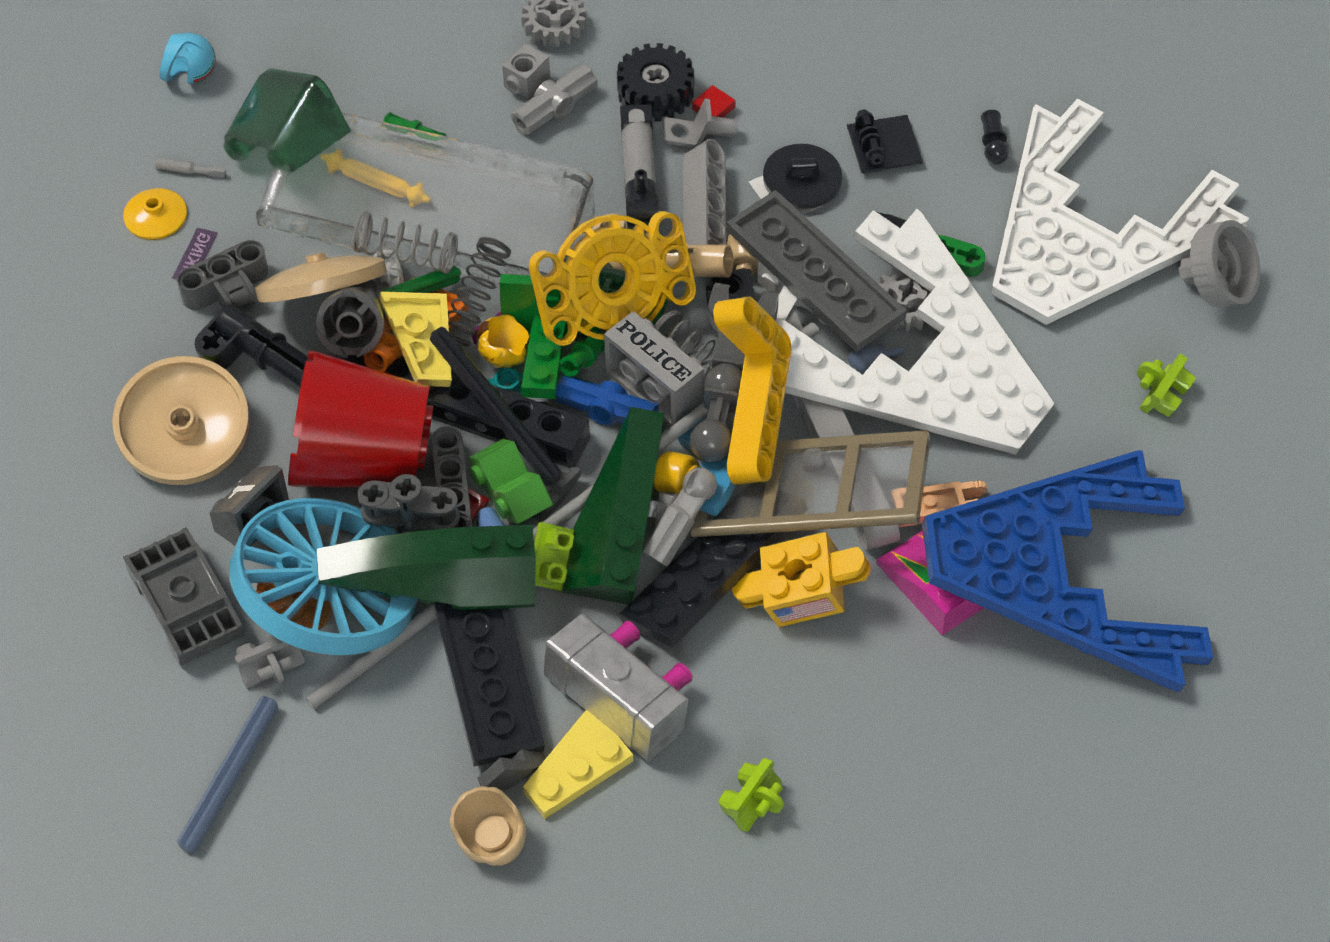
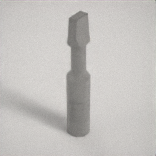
(188, 167)

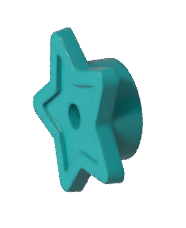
(507, 375)

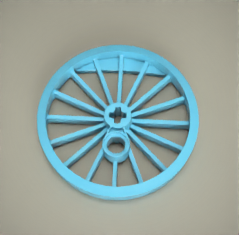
(298, 572)

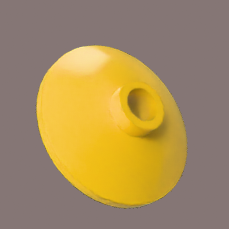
(155, 214)

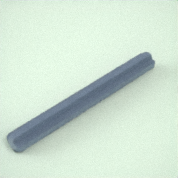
(227, 774)

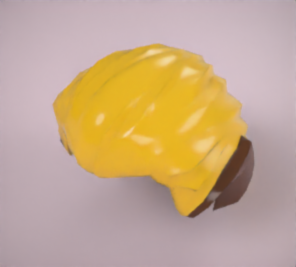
(502, 341)

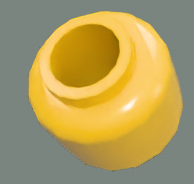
(671, 471)

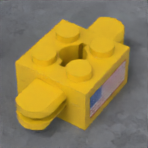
(806, 595)

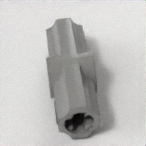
(554, 99)

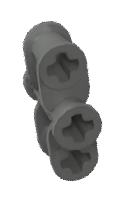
(398, 505)

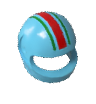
(187, 54)

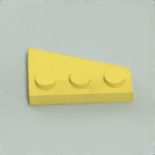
(412, 321)

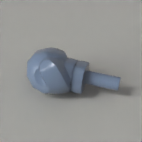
(866, 356)

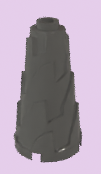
(351, 320)

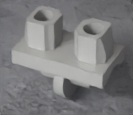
(267, 661)

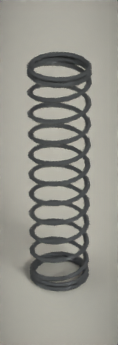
(490, 253)

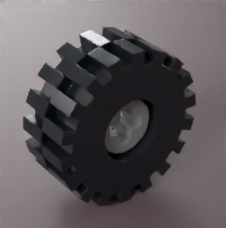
(665, 95)

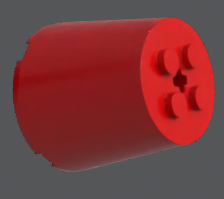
(357, 425)

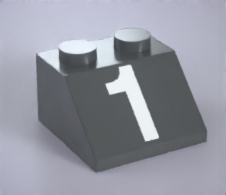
(252, 494)

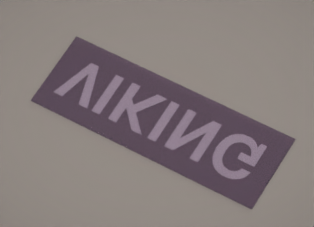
(196, 250)

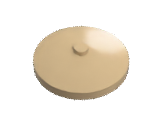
(319, 276)
(181, 420)

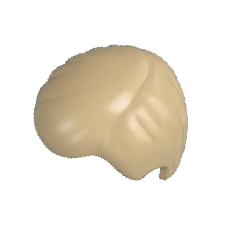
(488, 826)

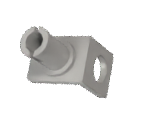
(699, 128)

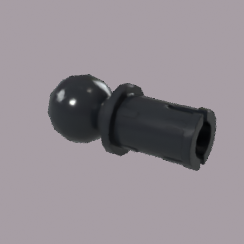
(994, 137)

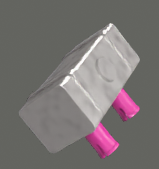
(617, 685)

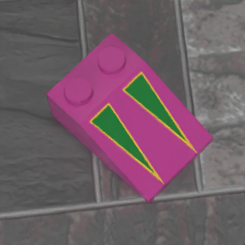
(908, 570)

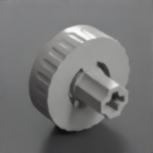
(1226, 275)

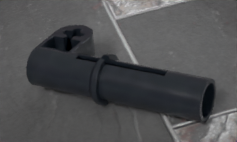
(252, 338)

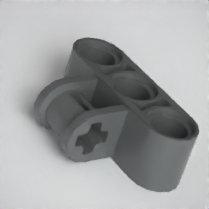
(224, 277)

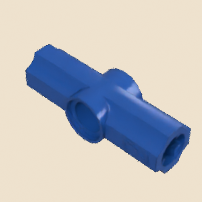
(602, 402)

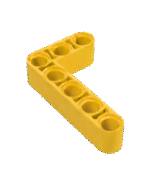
(761, 387)

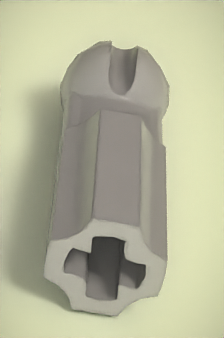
(679, 518)

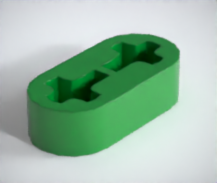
(962, 251)

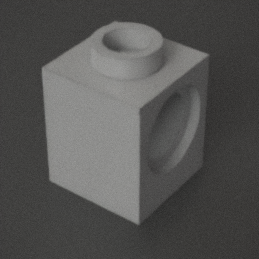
(526, 71)

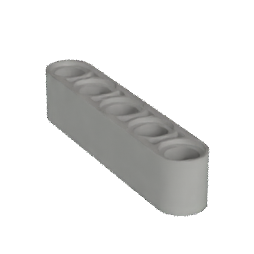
(704, 194)

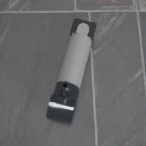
(639, 163)

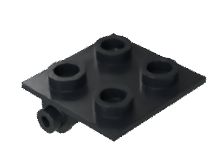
(883, 142)

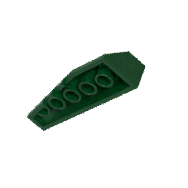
(615, 515)
(449, 566)

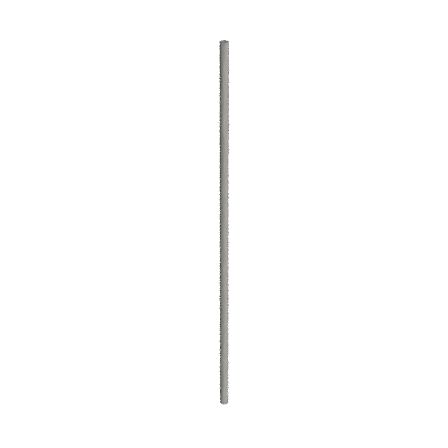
(558, 518)

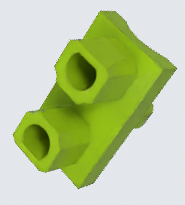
(1161, 379)
(552, 553)
(756, 797)

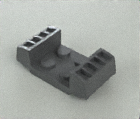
(184, 596)

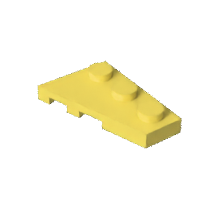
(576, 765)

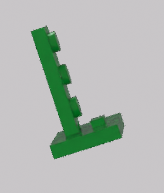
(543, 356)

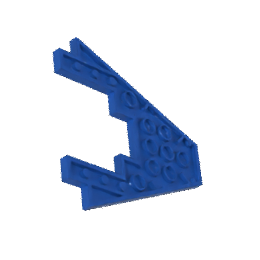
(1012, 561)

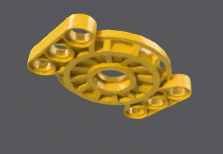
(646, 275)

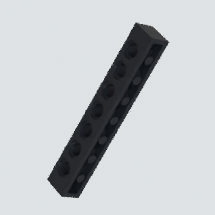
(563, 445)

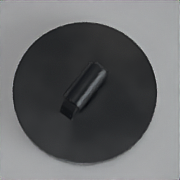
(803, 175)

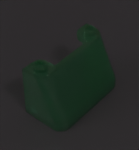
(289, 117)

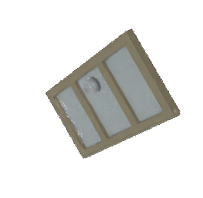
(829, 487)

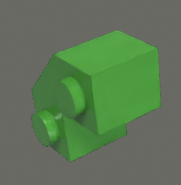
(508, 483)

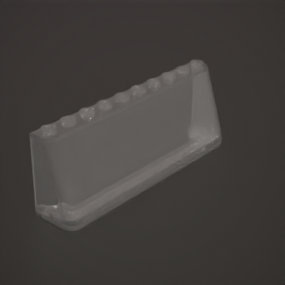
(434, 184)

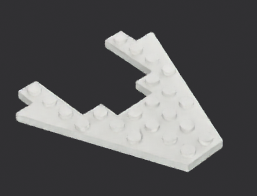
(1062, 260)
(967, 380)

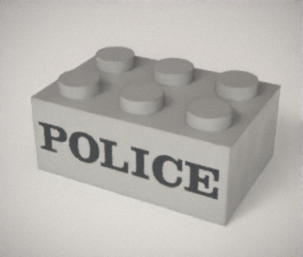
(653, 367)

